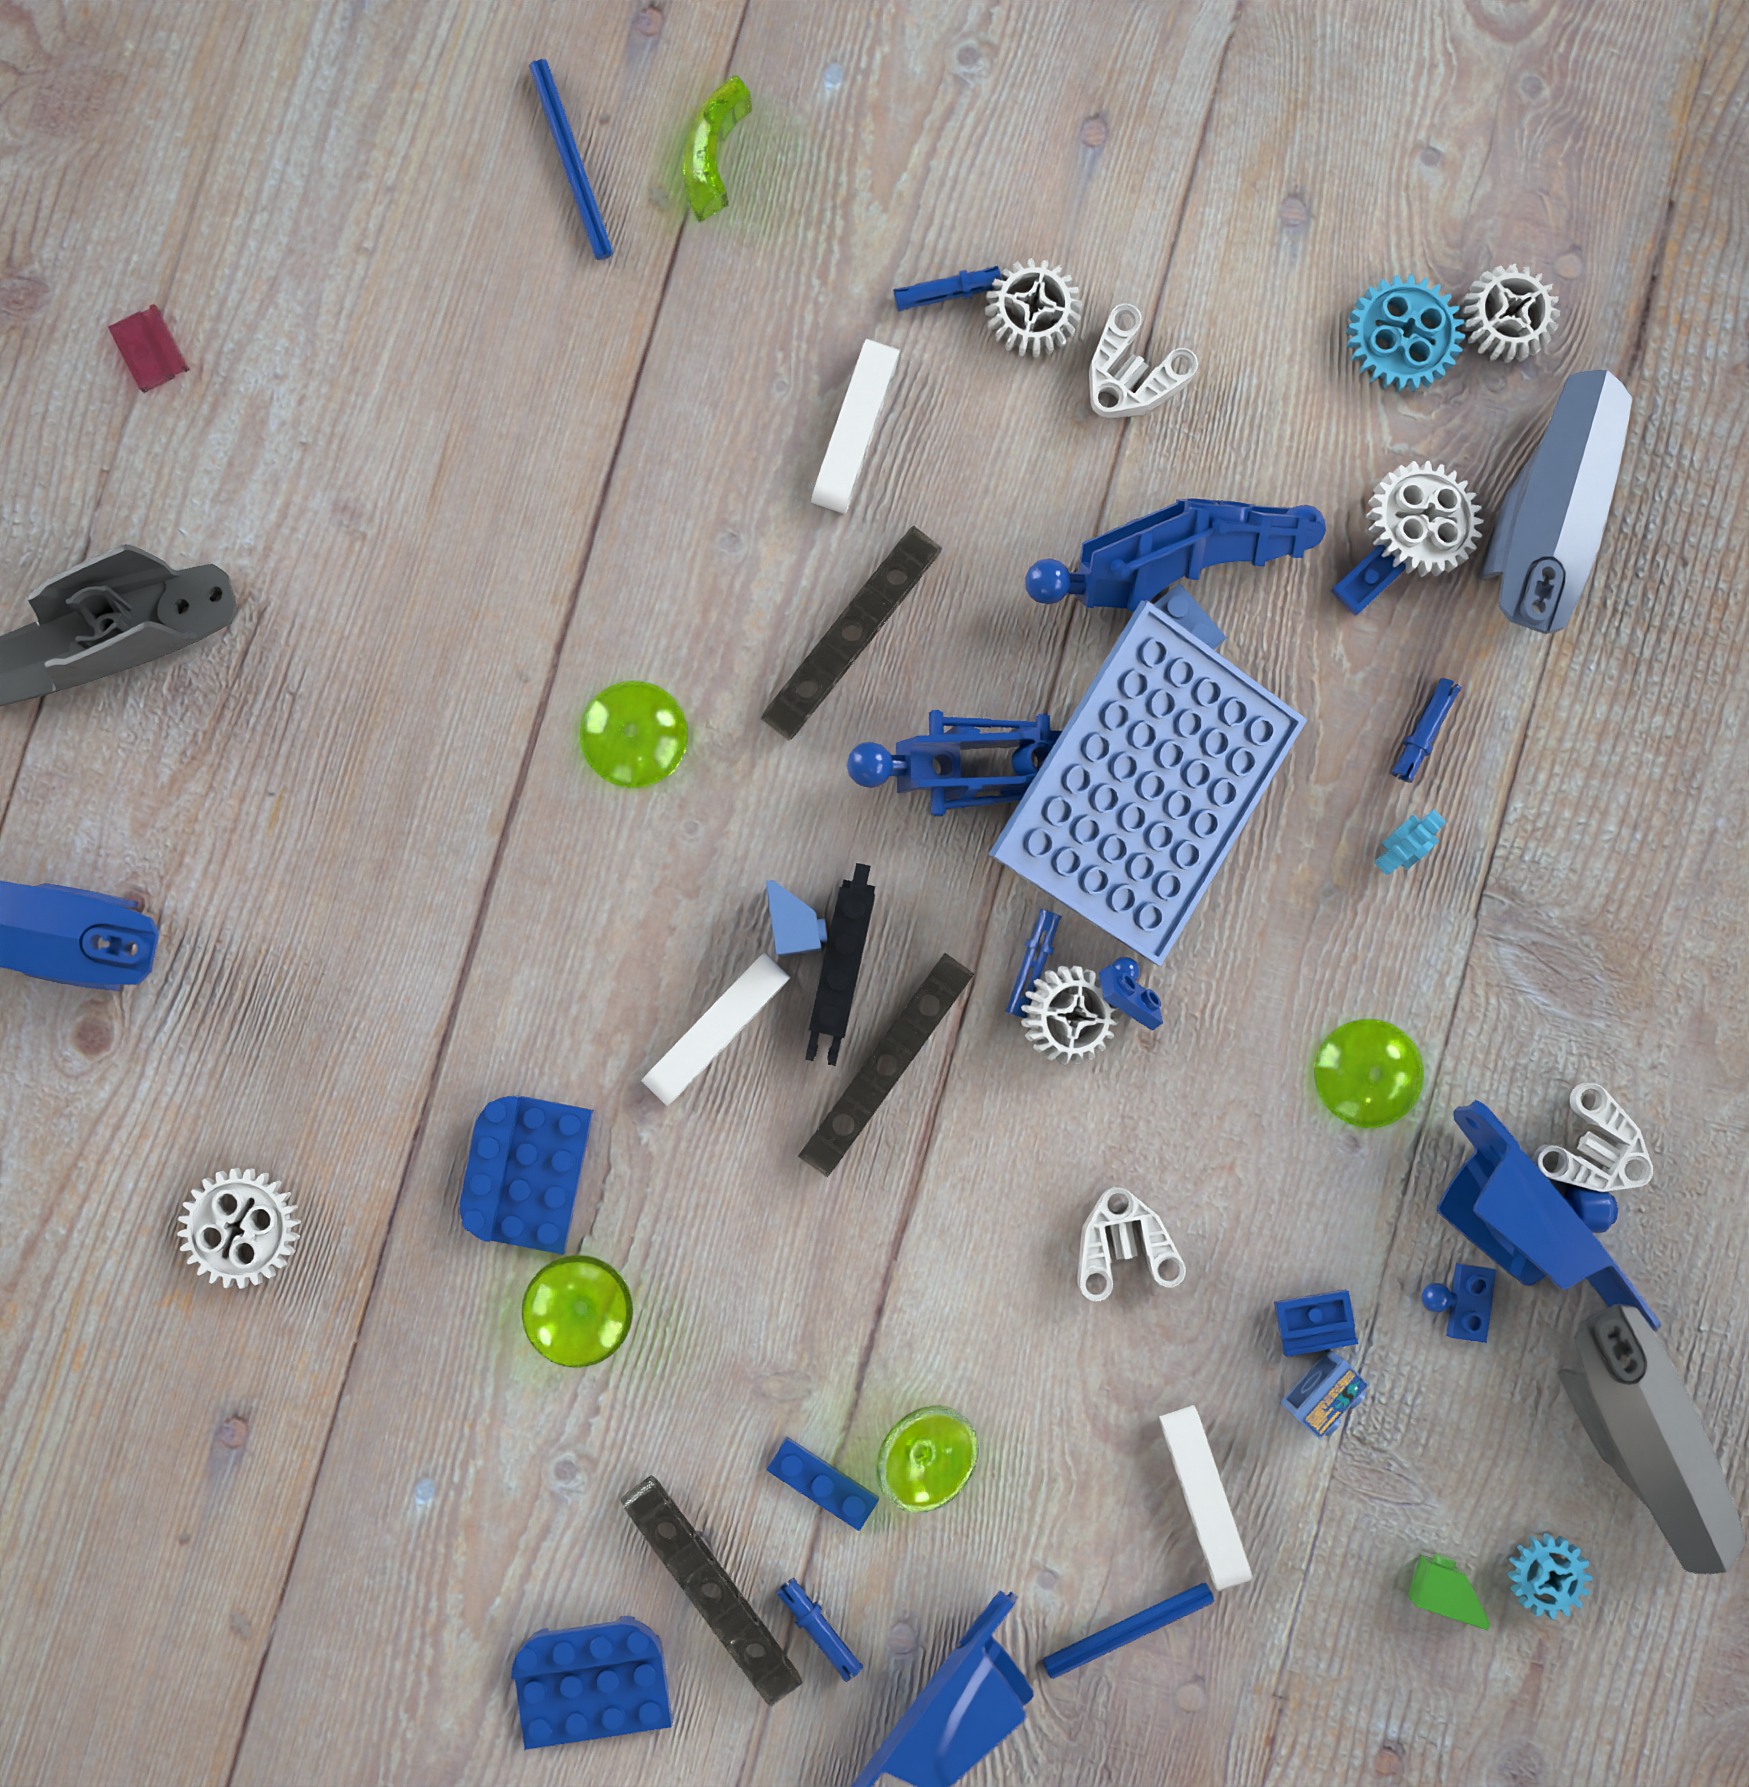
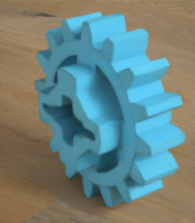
(1410, 842)
(1565, 1581)

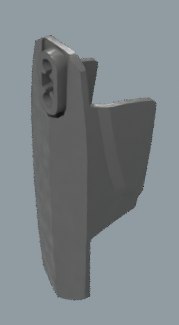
(109, 619)
(1654, 1437)

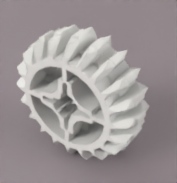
(1498, 288)
(1046, 311)
(1068, 1028)

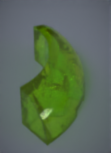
(702, 149)

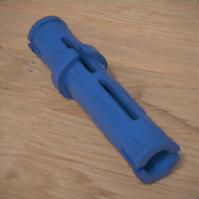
(948, 288)
(1419, 743)
(1046, 922)
(809, 1617)

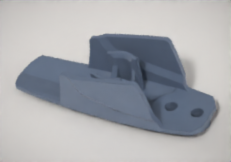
(1560, 504)

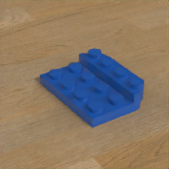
(525, 1172)
(591, 1683)

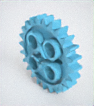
(1414, 303)

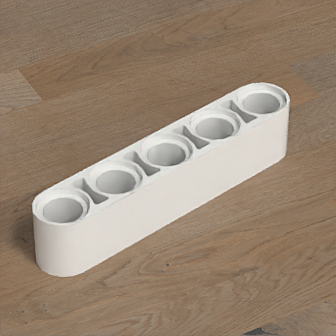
(855, 426)
(715, 1029)
(1205, 1498)

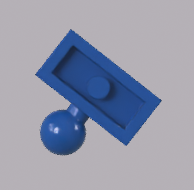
(1127, 995)
(1468, 1302)

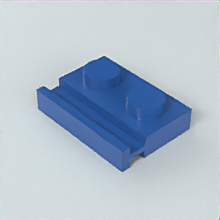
(1315, 1322)

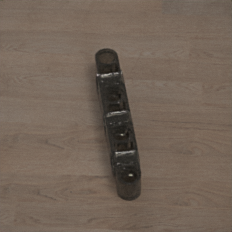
(834, 653)
(869, 1086)
(727, 1614)

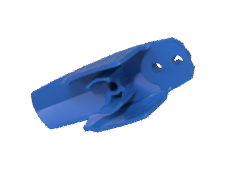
(56, 931)
(1523, 1220)
(959, 1713)

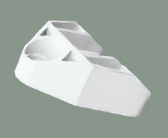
(1155, 389)
(1614, 1123)
(1094, 1249)

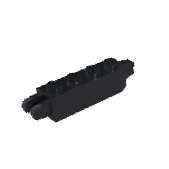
(842, 962)

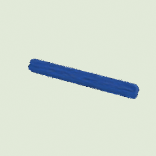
(1128, 1630)

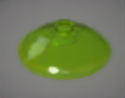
(647, 755)
(1344, 1070)
(559, 1329)
(939, 1467)

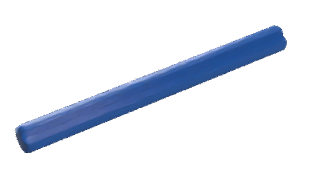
(571, 159)

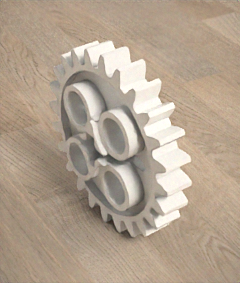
(1424, 518)
(211, 1212)

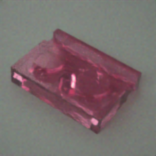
(148, 348)

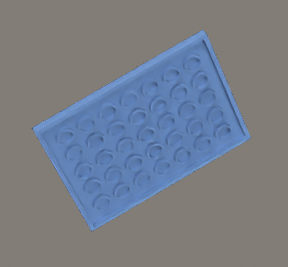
(1149, 784)

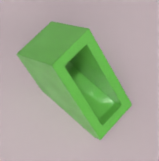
(1446, 1591)

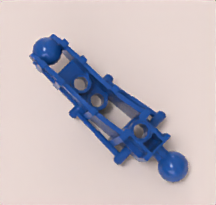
(1173, 543)
(872, 764)

